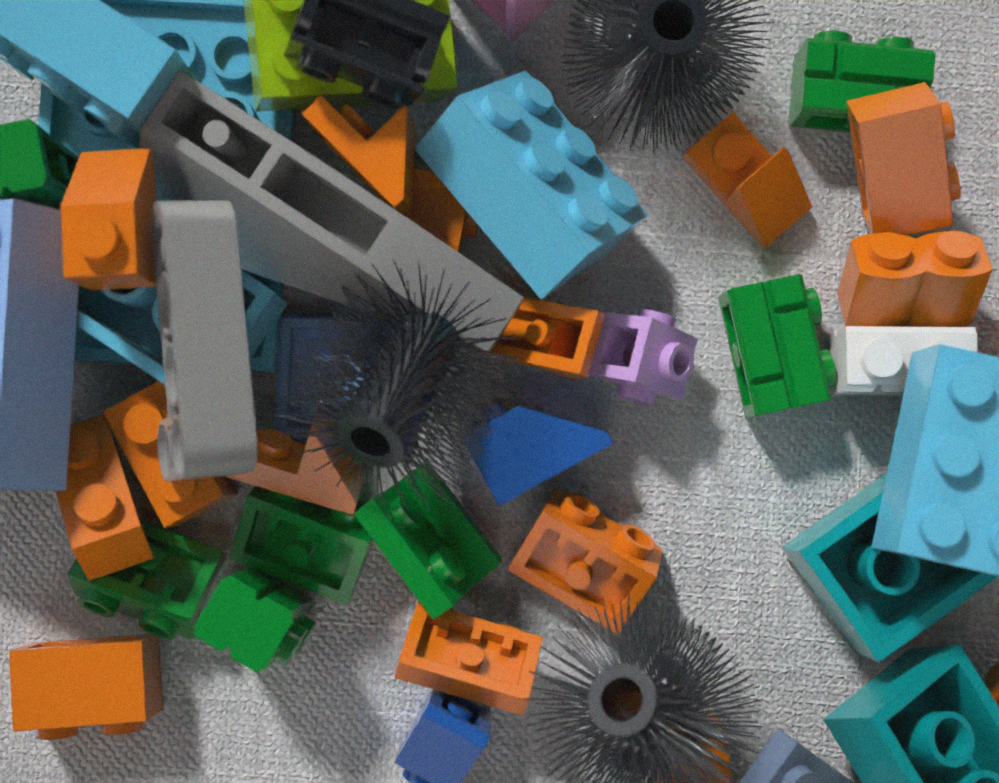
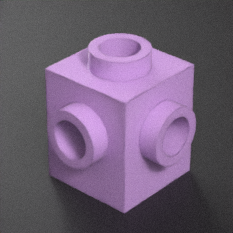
(643, 356)

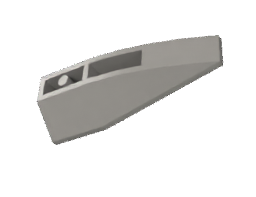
(306, 219)

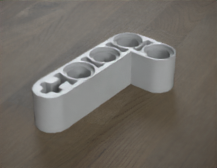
(203, 342)

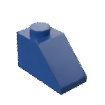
(530, 449)
(444, 739)

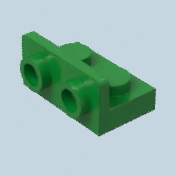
(302, 543)
(432, 549)
(157, 592)

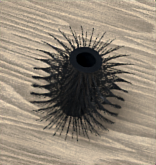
(657, 59)
(400, 386)
(642, 708)

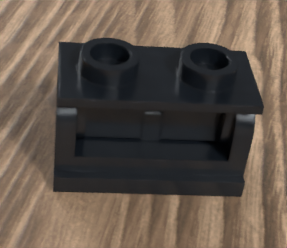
(370, 44)

